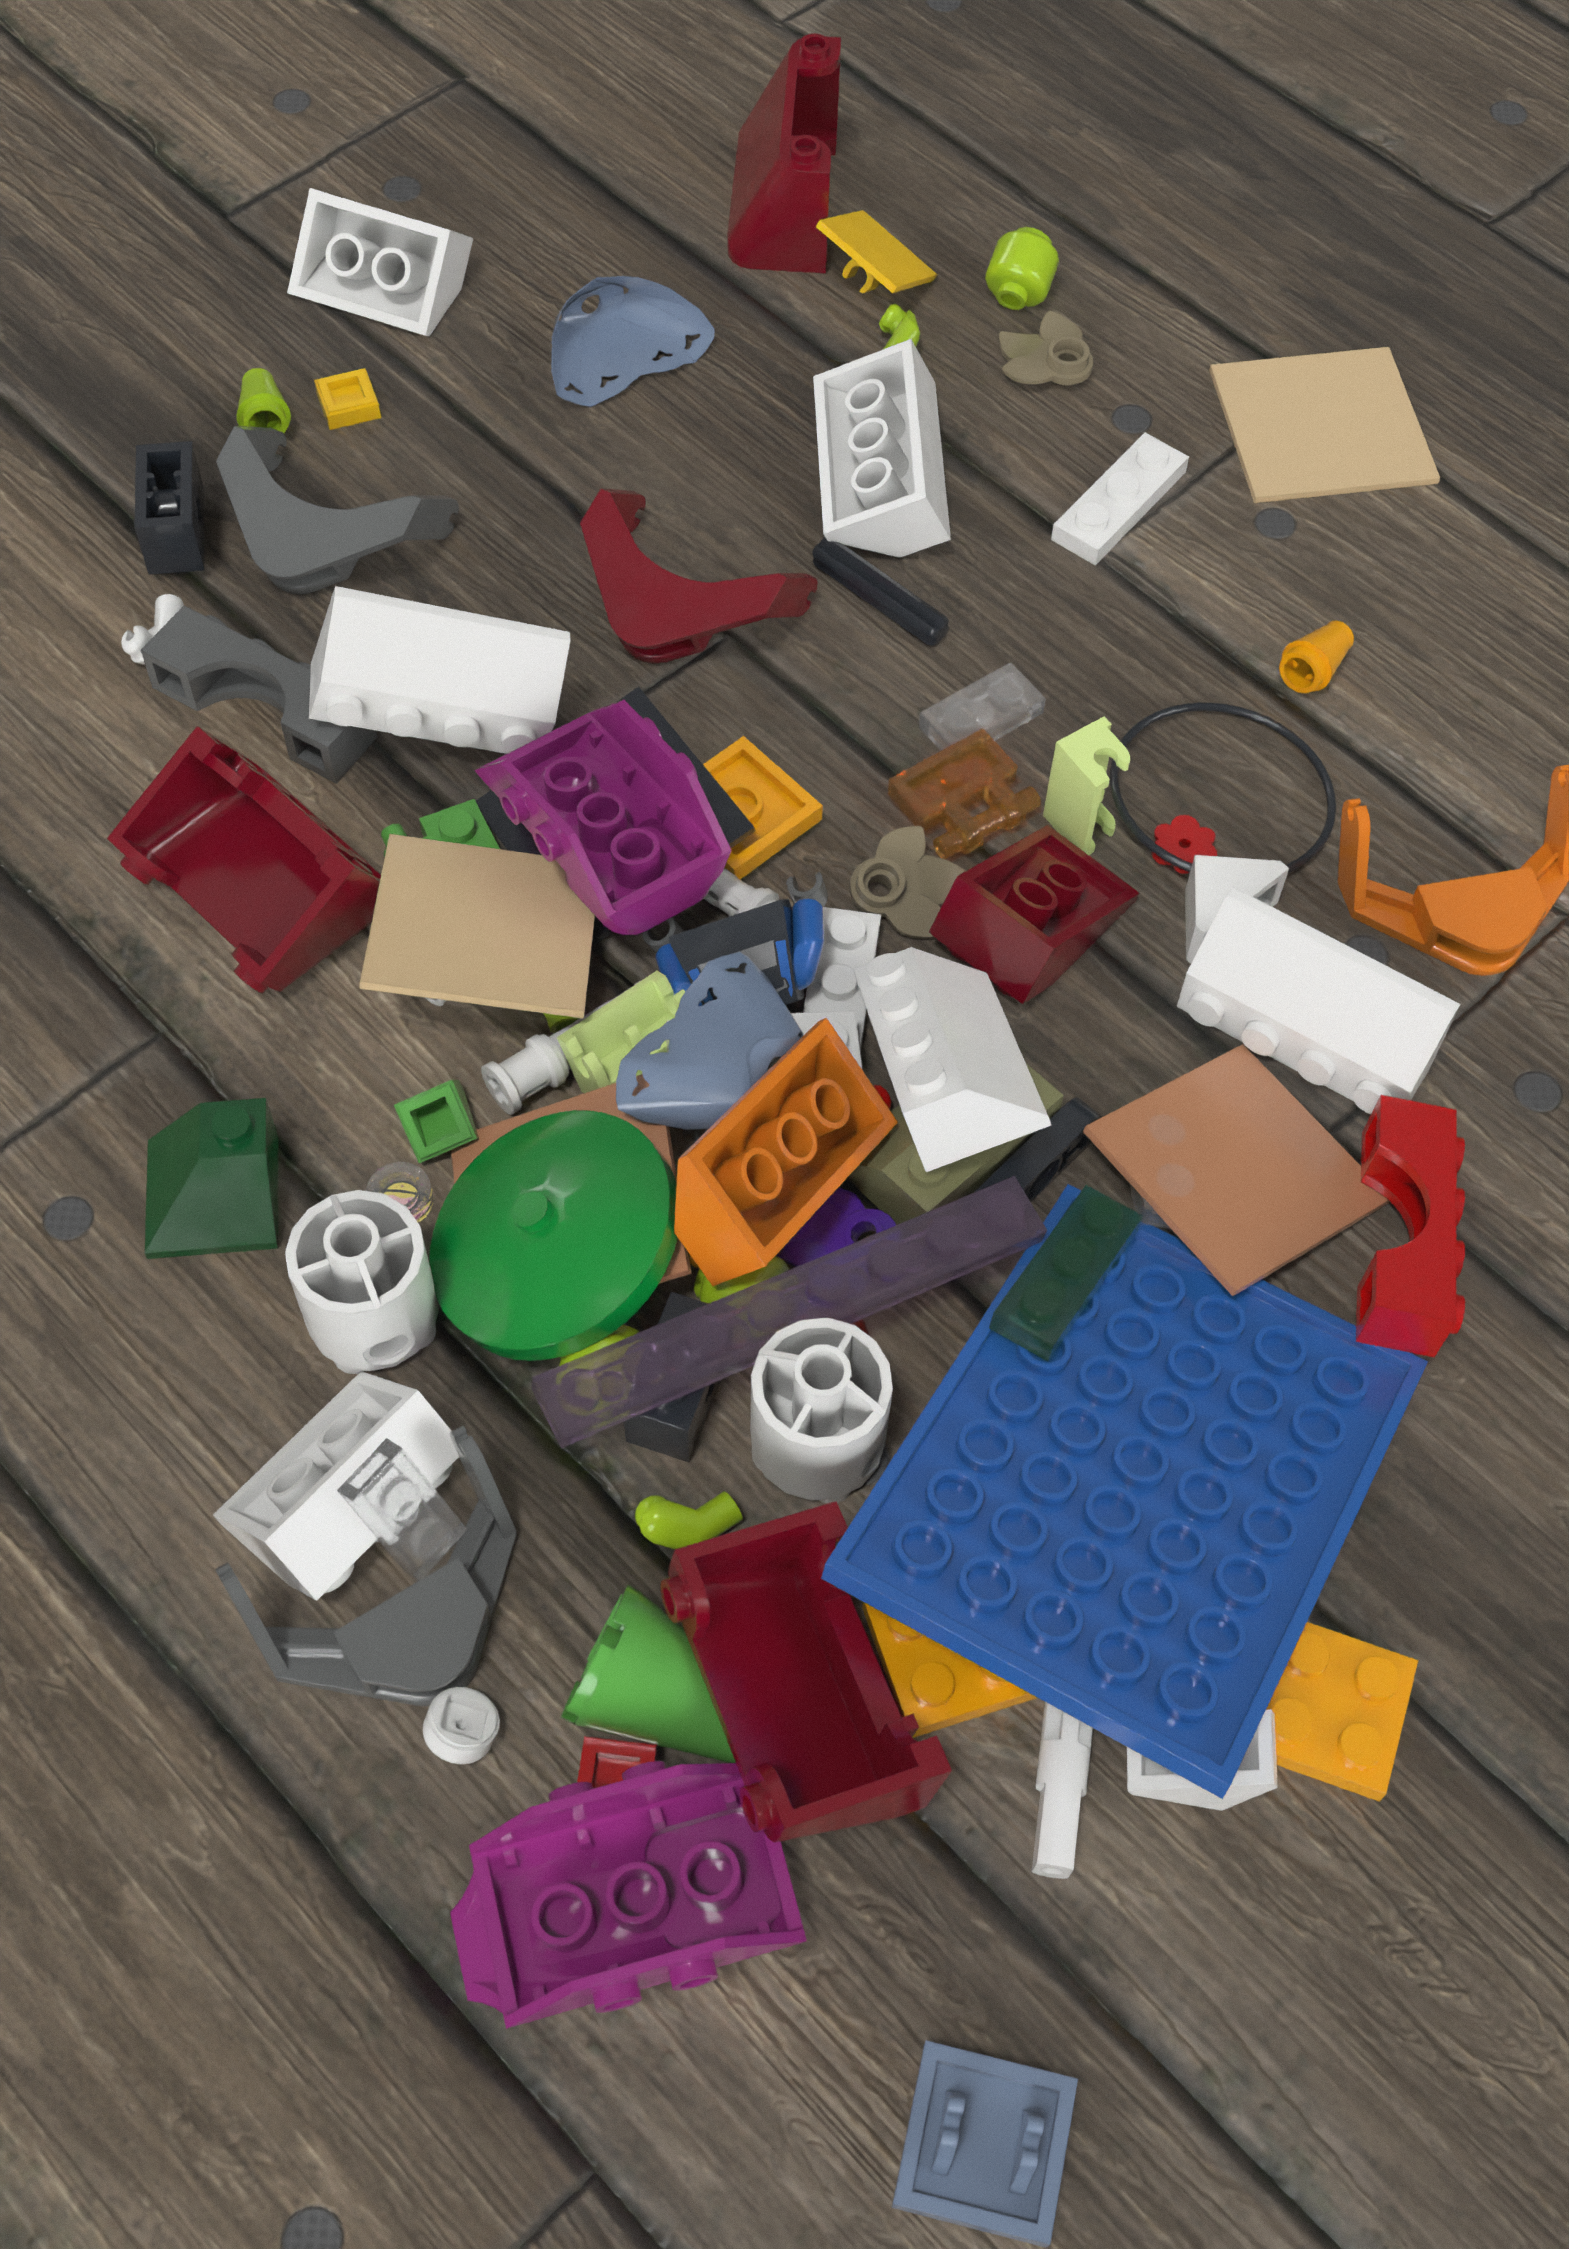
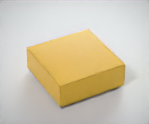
(347, 399)

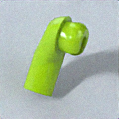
(900, 325)
(680, 1526)

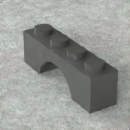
(207, 662)

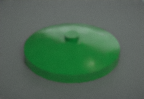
(554, 1235)

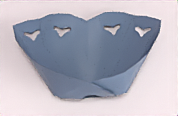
(623, 337)
(712, 1048)

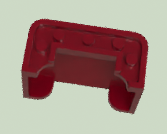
(786, 163)
(248, 861)
(798, 1681)

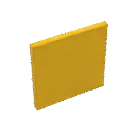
(876, 251)

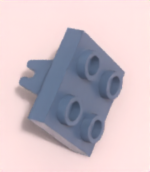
(985, 2144)

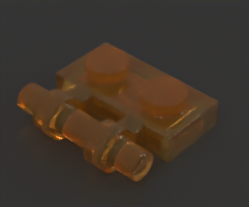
(955, 779)

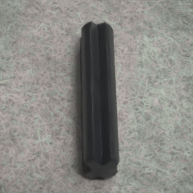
(881, 591)

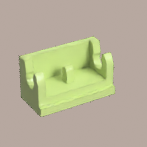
(1079, 783)
(611, 1032)

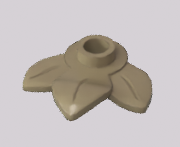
(1051, 355)
(914, 881)

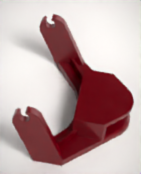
(666, 614)

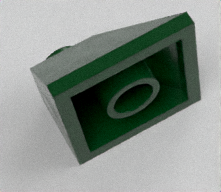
(213, 1181)

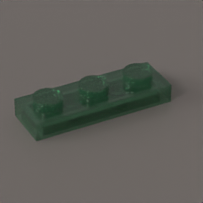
(1065, 1272)

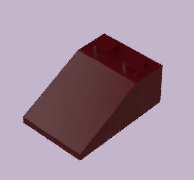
(1030, 912)

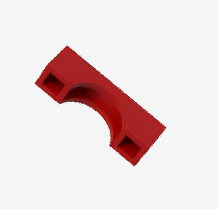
(1410, 1290)

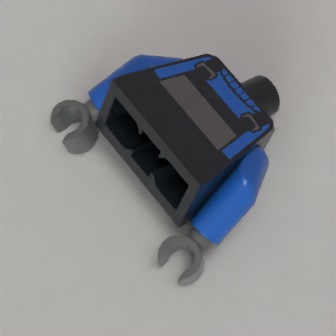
(775, 936)

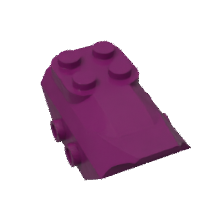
(615, 816)
(621, 1894)

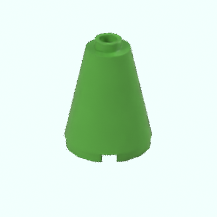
(647, 1684)

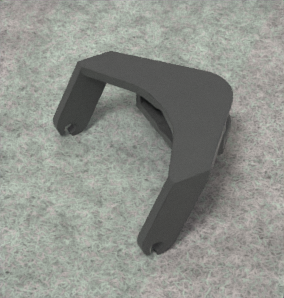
(309, 544)
(416, 1639)

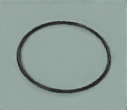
(1226, 708)

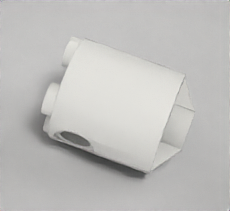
(363, 1280)
(819, 1408)

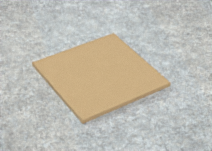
(1323, 424)
(478, 928)

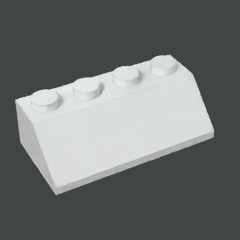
(881, 453)
(436, 672)
(1314, 1003)
(949, 1055)

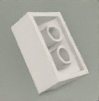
(377, 263)
(292, 1504)

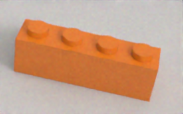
(777, 1156)

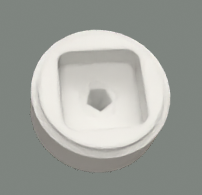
(461, 1725)

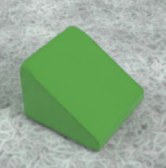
(437, 1120)

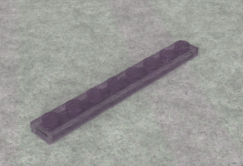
(729, 1332)

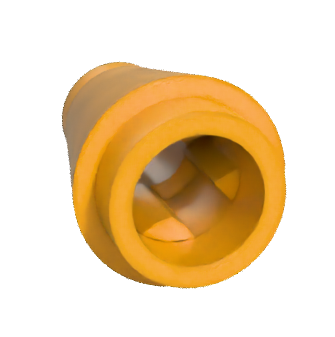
(1315, 657)

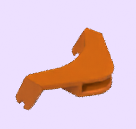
(1469, 921)

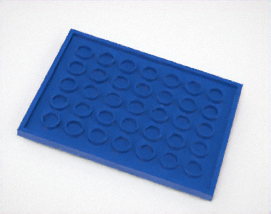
(1139, 1505)

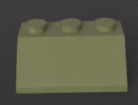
(903, 1189)

